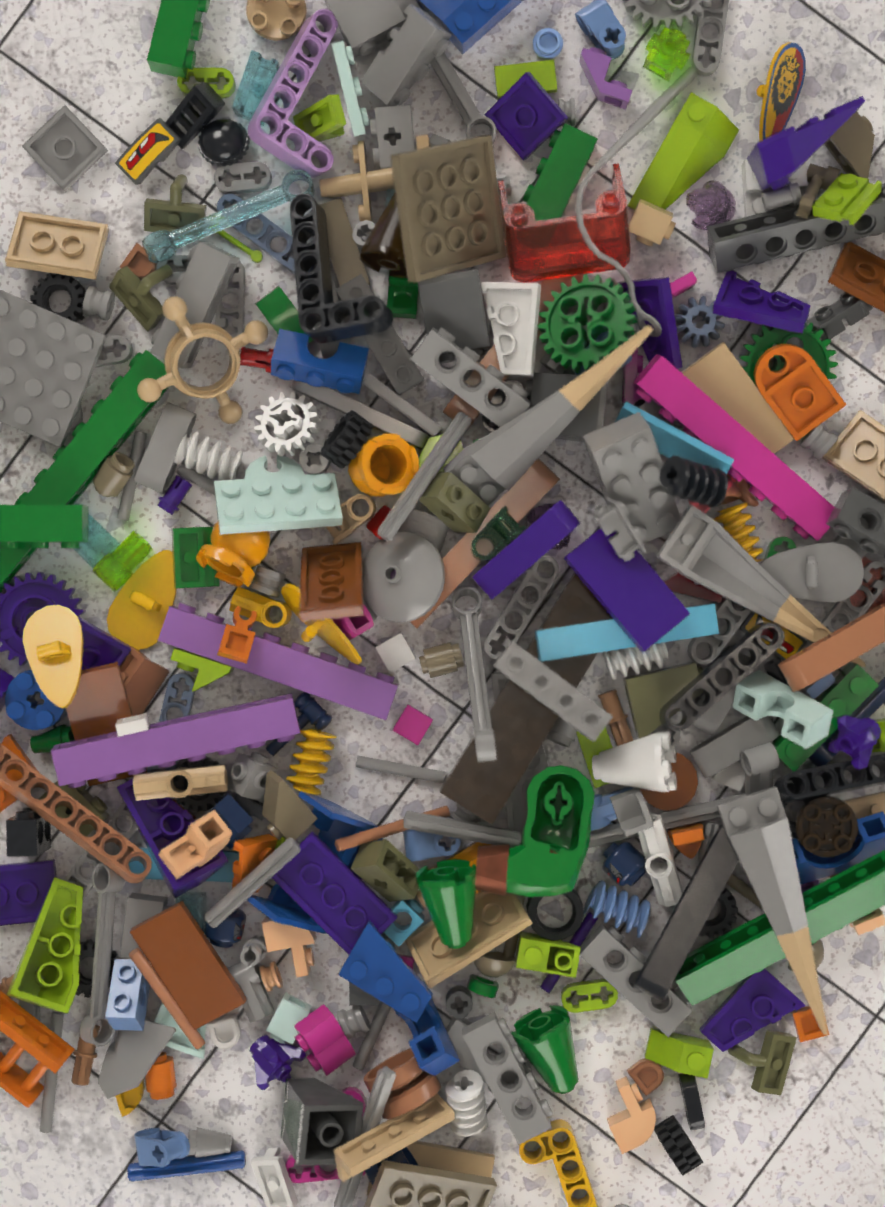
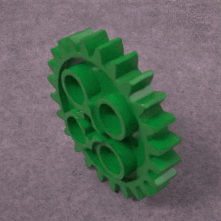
(561, 327)
(808, 341)

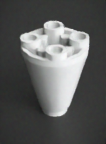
(639, 763)

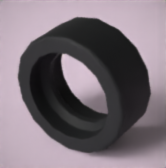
(556, 933)

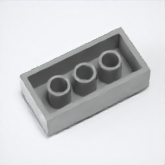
(630, 470)

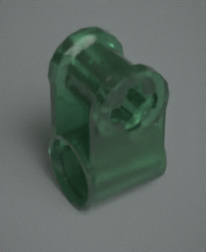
(497, 534)

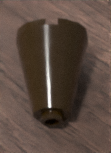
(385, 244)

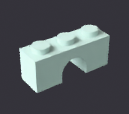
(803, 717)

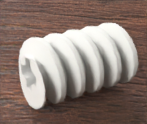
(208, 457)
(633, 657)
(467, 1100)

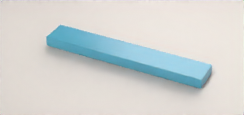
(609, 636)

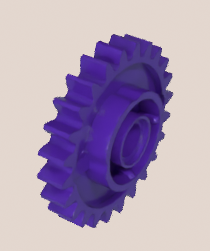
(23, 601)

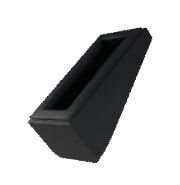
(206, 101)

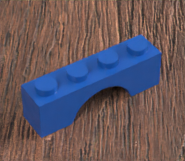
(868, 842)

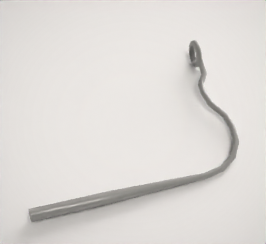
(649, 114)

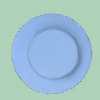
(547, 43)

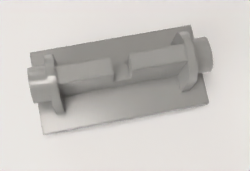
(614, 518)

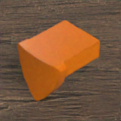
(687, 838)

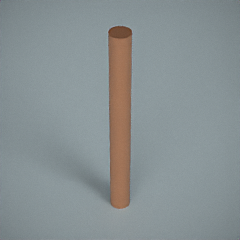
(382, 831)
(166, 998)

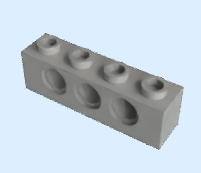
(453, 377)
(552, 691)
(595, 950)
(522, 1122)

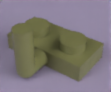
(174, 213)
(136, 295)
(771, 1063)

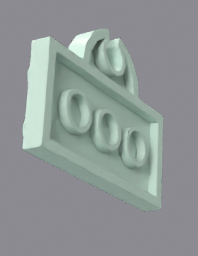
(277, 499)

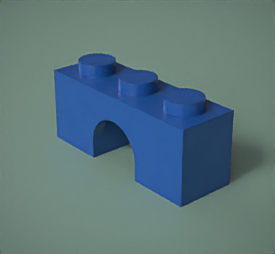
(340, 372)
(431, 1041)

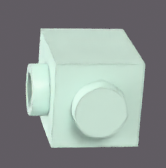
(288, 1013)

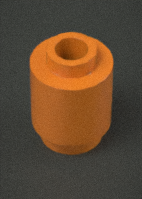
(161, 1078)

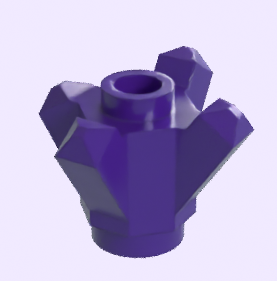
(856, 739)
(273, 1060)

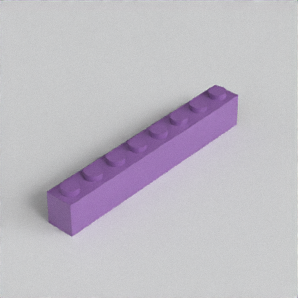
(283, 663)
(176, 740)

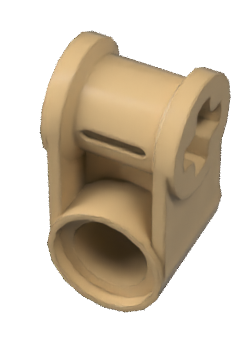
(351, 520)

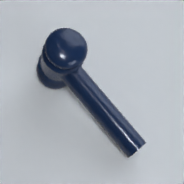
(310, 712)

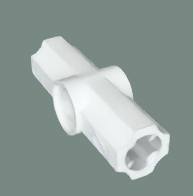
(663, 875)

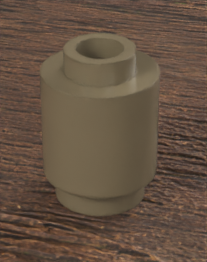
(113, 475)
(441, 659)

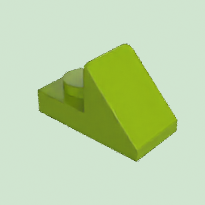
(323, 119)
(208, 670)

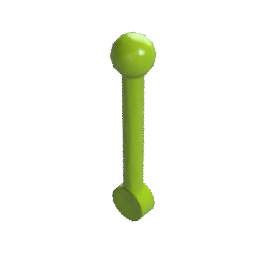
(256, 255)

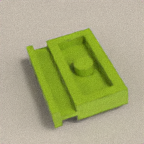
(846, 198)

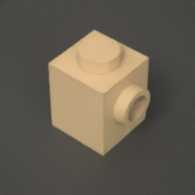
(651, 223)

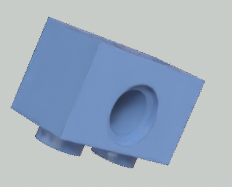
(127, 997)

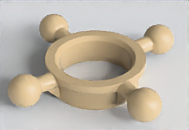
(175, 310)

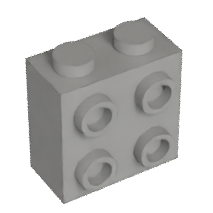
(366, 22)

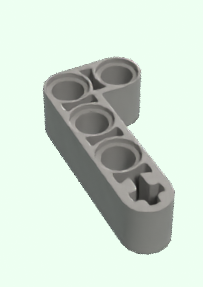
(517, 605)

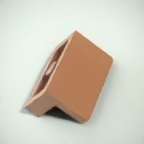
(141, 679)

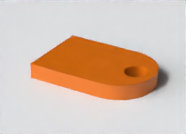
(798, 391)

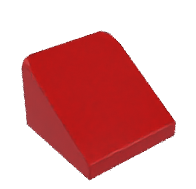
(377, 520)

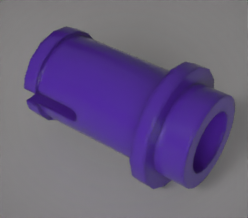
(174, 495)

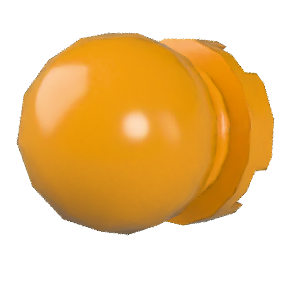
(384, 466)
(234, 555)

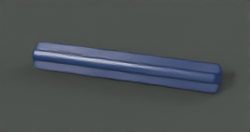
(188, 1166)

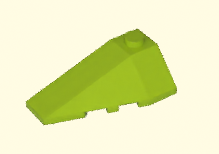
(688, 151)
(50, 960)

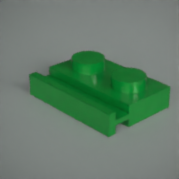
(185, 546)

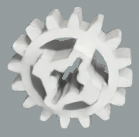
(287, 424)

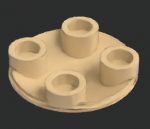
(276, 18)

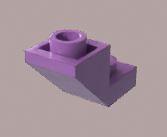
(595, 66)

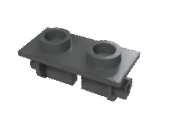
(830, 317)

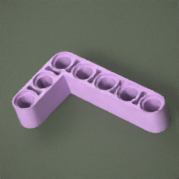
(290, 94)

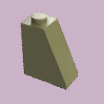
(653, 689)

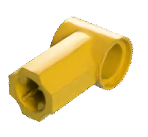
(252, 601)

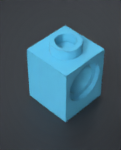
(399, 933)

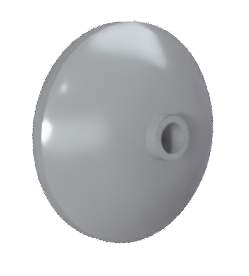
(417, 578)

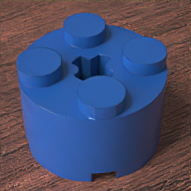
(24, 708)

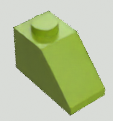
(680, 1052)

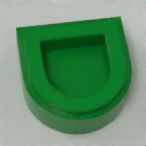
(482, 986)

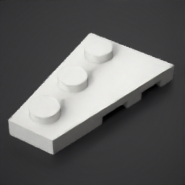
(514, 322)

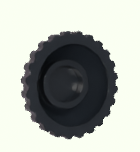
(223, 142)

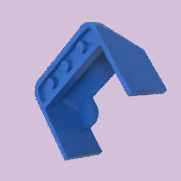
(334, 824)

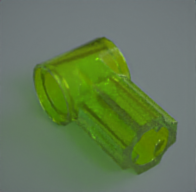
(118, 566)

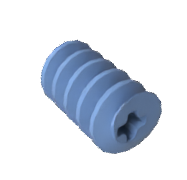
(618, 907)

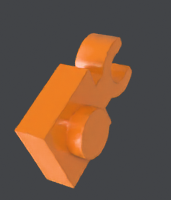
(237, 639)

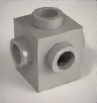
(249, 775)

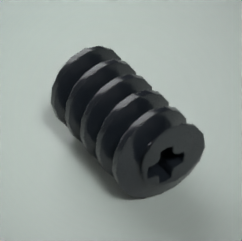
(694, 481)

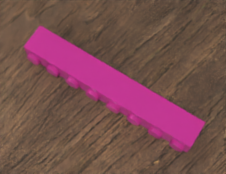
(753, 461)

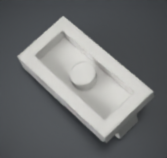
(274, 1179)

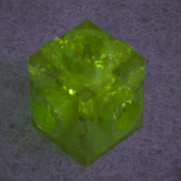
(667, 53)

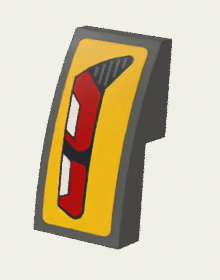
(147, 150)
(792, 642)

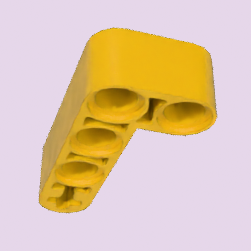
(560, 1153)

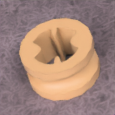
(271, 976)

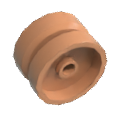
(411, 1085)

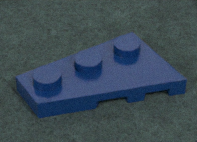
(383, 974)

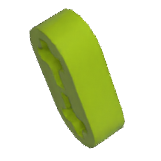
(206, 74)
(588, 1003)

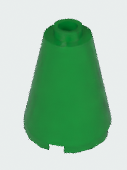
(450, 899)
(549, 1046)

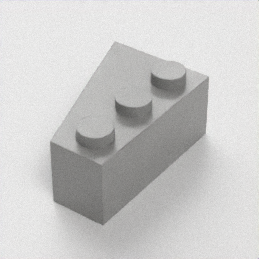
(406, 57)

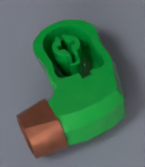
(552, 839)

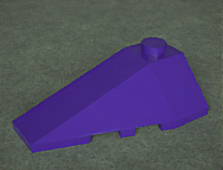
(785, 152)
(161, 824)

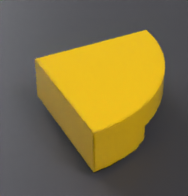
(130, 1099)

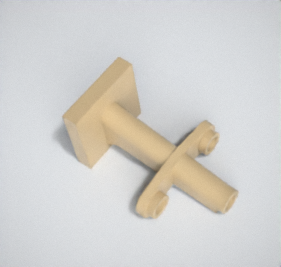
(365, 181)

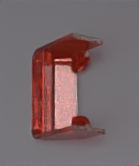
(556, 245)

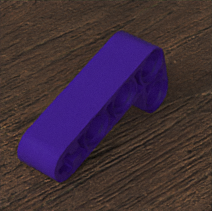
(526, 549)

